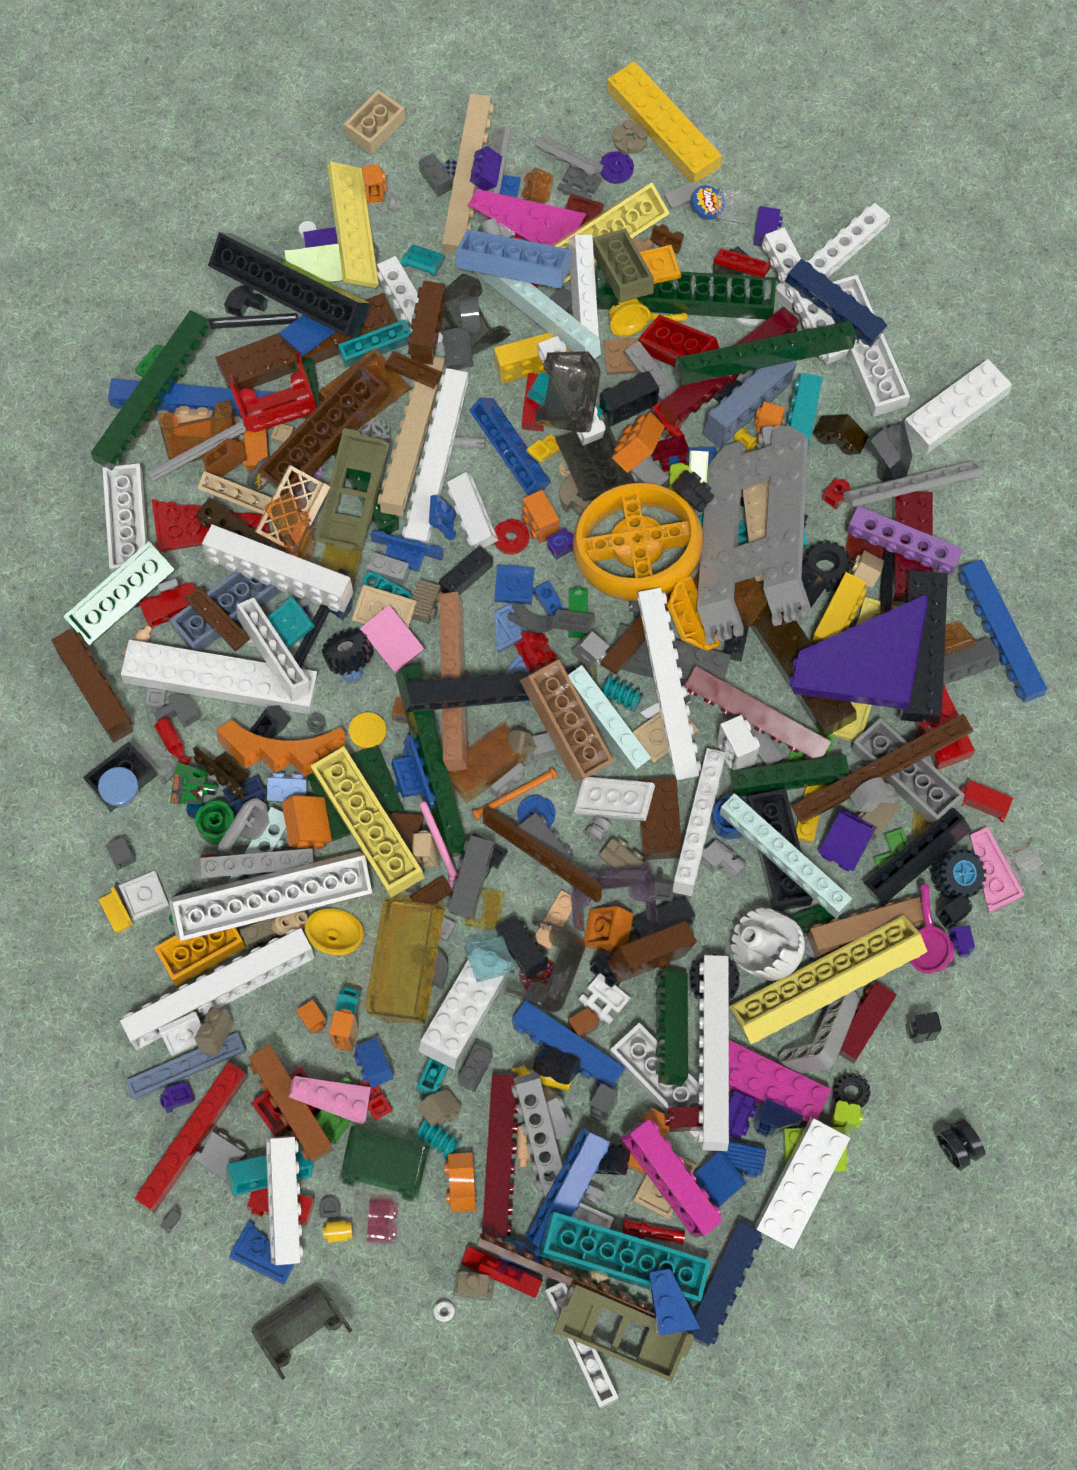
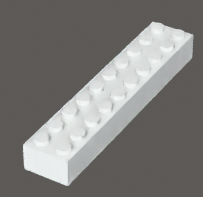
(210, 676)
(270, 895)
(219, 987)

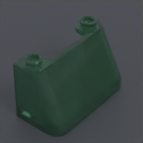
(385, 1162)

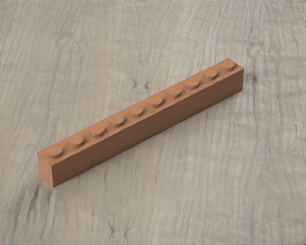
(453, 666)

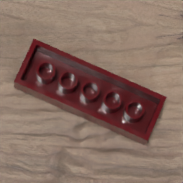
(915, 511)

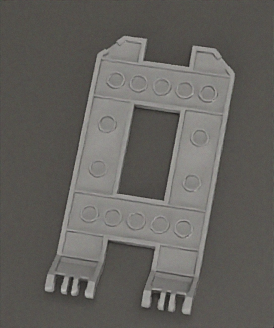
(775, 556)

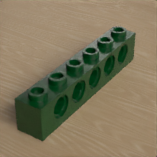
(789, 775)

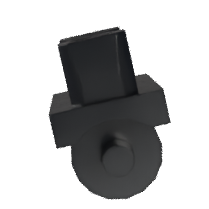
(600, 965)

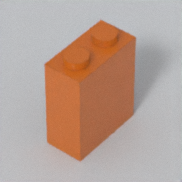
(306, 822)

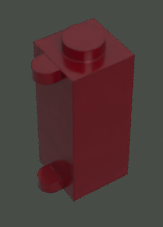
(683, 1119)

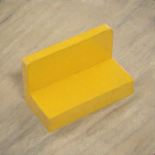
(115, 911)

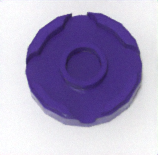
(620, 170)

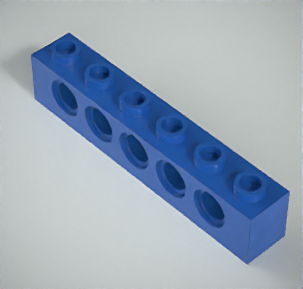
(509, 445)

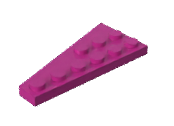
(526, 218)

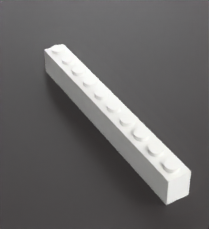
(437, 453)
(668, 685)
(715, 1054)

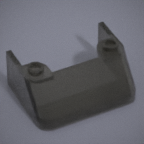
(554, 994)
(296, 1322)

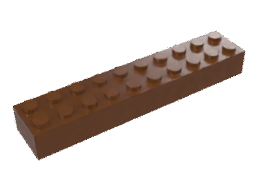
(275, 358)

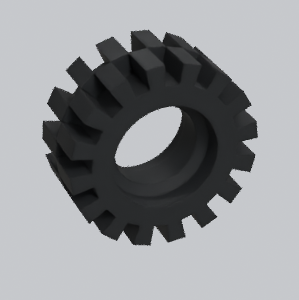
(856, 1081)

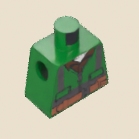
(190, 785)

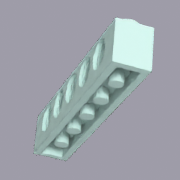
(276, 842)

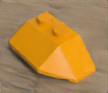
(686, 615)

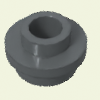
(316, 717)

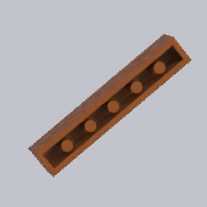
(294, 1112)

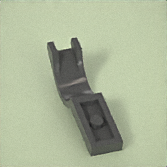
(560, 620)

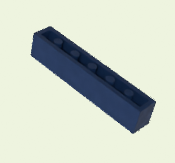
(835, 301)
(725, 1280)

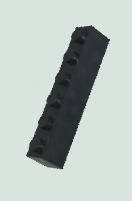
(917, 856)

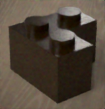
(842, 431)

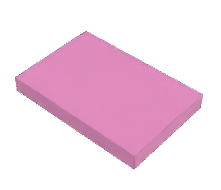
(392, 638)

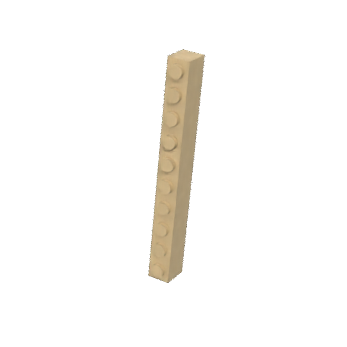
(473, 139)
(409, 445)

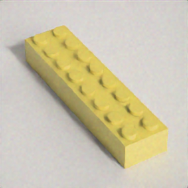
(633, 212)
(367, 822)

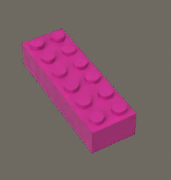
(765, 1080)
(672, 1178)

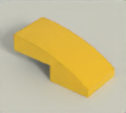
(544, 449)

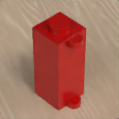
(986, 800)

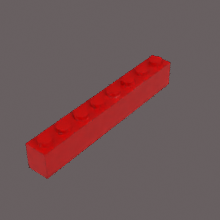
(191, 1137)

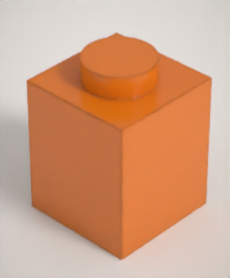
(312, 1017)

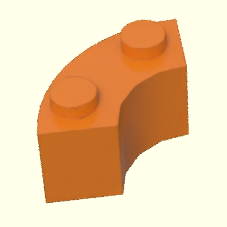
(461, 1181)

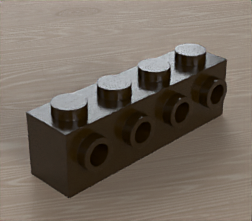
(214, 514)

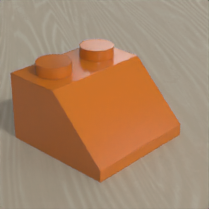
(608, 928)

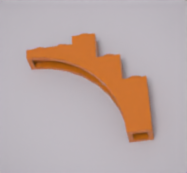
(277, 754)

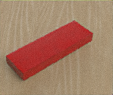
(742, 263)

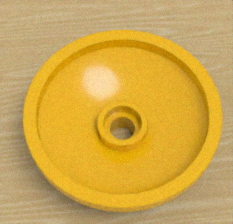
(333, 931)

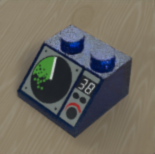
(775, 1118)

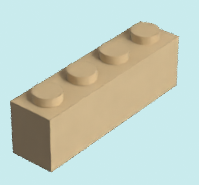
(233, 492)

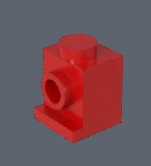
(833, 497)

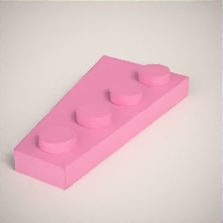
(1000, 884)
(334, 1097)

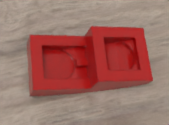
(378, 1104)

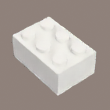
(738, 744)

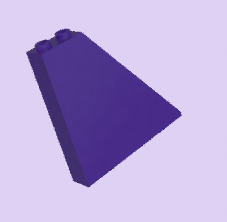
(867, 662)

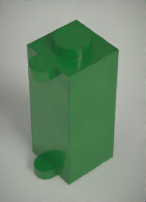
(578, 603)

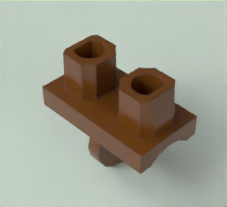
(663, 237)

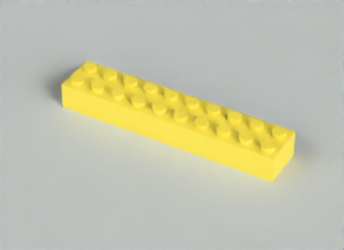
(828, 979)

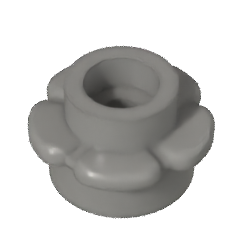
(394, 203)

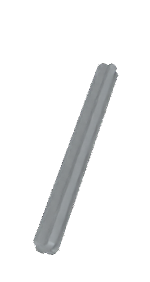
(196, 451)

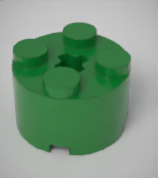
(210, 814)

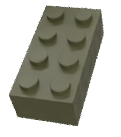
(622, 265)

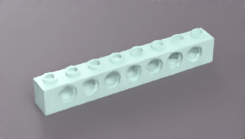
(785, 856)

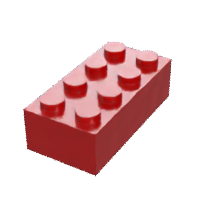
(670, 339)
(955, 752)

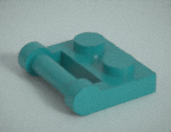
(423, 259)

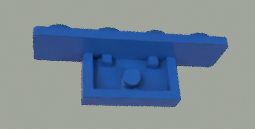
(405, 550)
(410, 774)

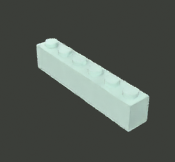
(608, 720)

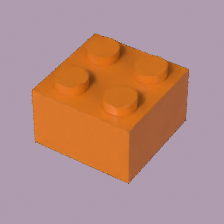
(539, 516)

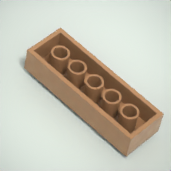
(566, 720)

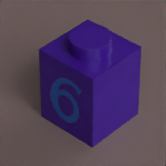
(560, 543)

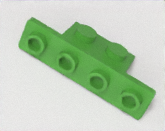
(332, 1124)

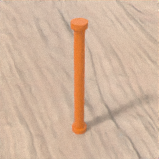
(517, 792)

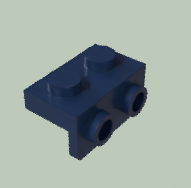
(251, 789)

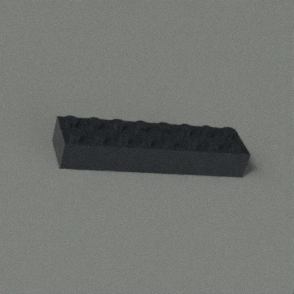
(929, 675)

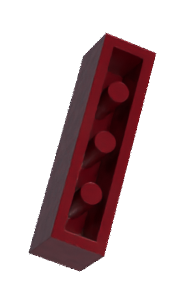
(866, 1020)

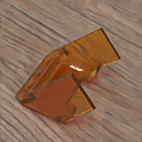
(292, 527)

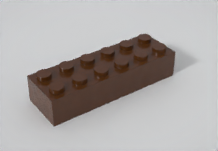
(93, 685)

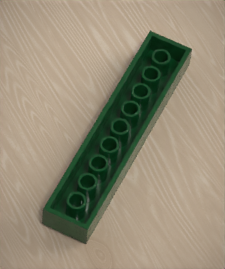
(702, 295)

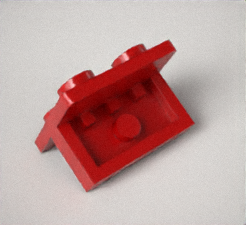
(535, 650)

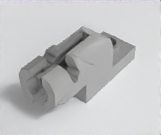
(718, 856)

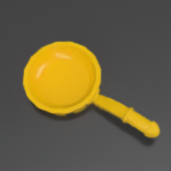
(633, 316)

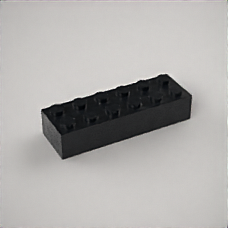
(776, 811)

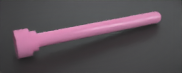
(439, 842)

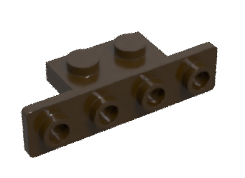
(225, 770)

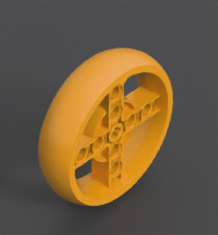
(637, 545)

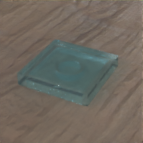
(489, 958)

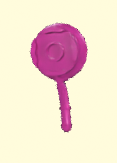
(937, 943)

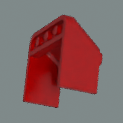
(276, 407)

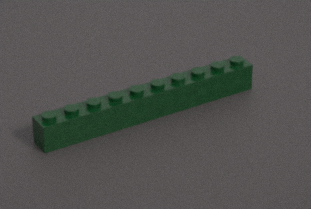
(765, 353)
(151, 390)
(429, 749)

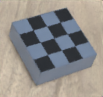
(450, 166)

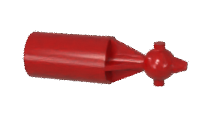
(171, 740)

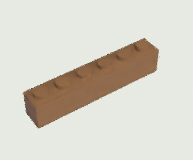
(838, 932)

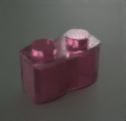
(381, 1221)

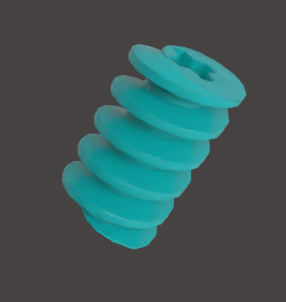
(621, 693)
(438, 1138)

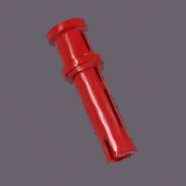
(643, 1230)

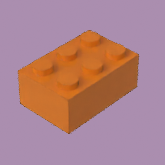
(638, 441)

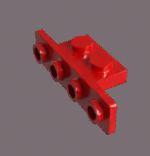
(502, 1271)

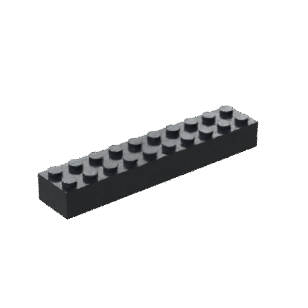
(288, 284)

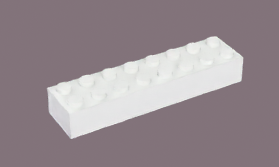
(875, 364)
(277, 568)

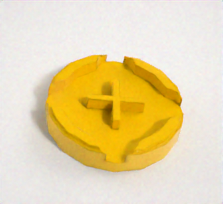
(367, 730)

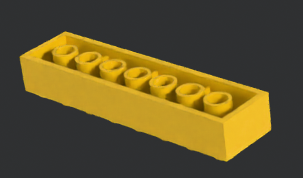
(664, 122)

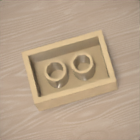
(374, 122)

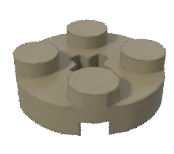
(633, 129)

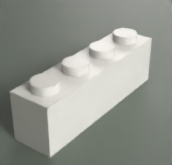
(472, 511)

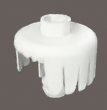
(768, 944)

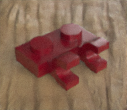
(670, 448)

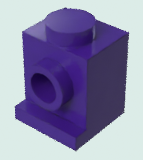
(962, 940)

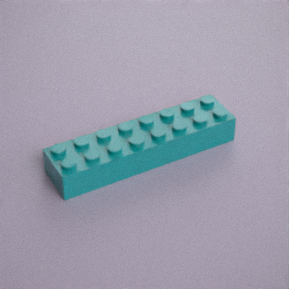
(620, 1255)

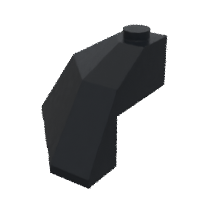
(893, 450)

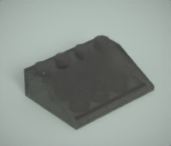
(593, 464)

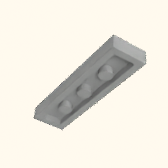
(564, 153)
(643, 362)

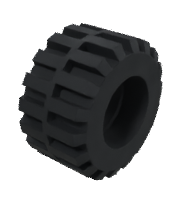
(831, 553)

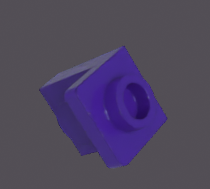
(176, 1096)

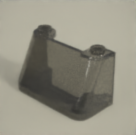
(570, 391)

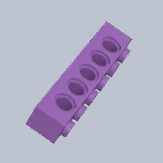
(898, 532)

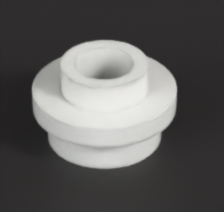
(444, 1304)

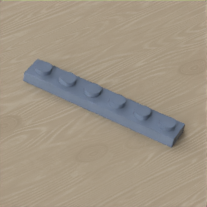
(182, 1068)

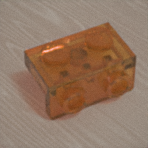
(537, 186)

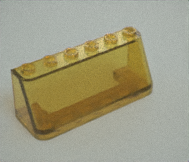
(404, 961)

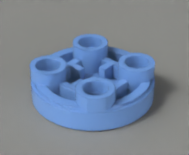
(118, 786)

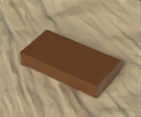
(433, 892)

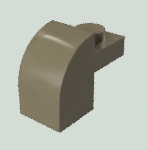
(571, 498)

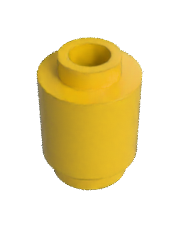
(337, 1231)

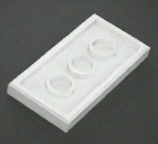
(614, 798)

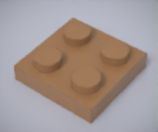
(615, 359)

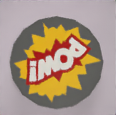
(255, 479)

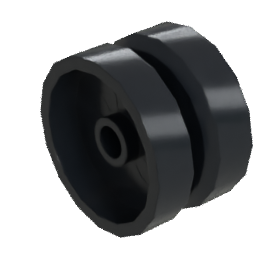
(960, 1143)

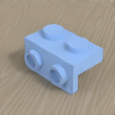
(284, 786)

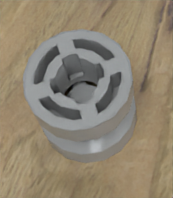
(598, 829)

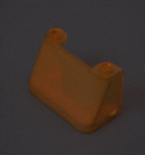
(186, 435)

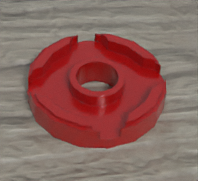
(512, 546)

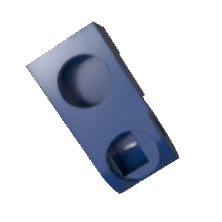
(547, 598)

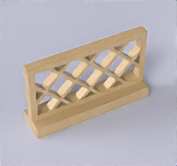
(312, 504)

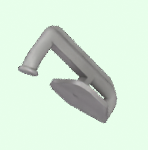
(249, 823)

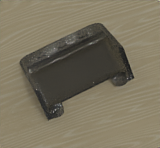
(459, 288)

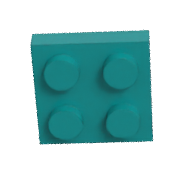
(290, 622)

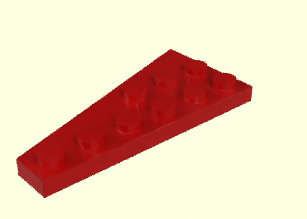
(178, 525)

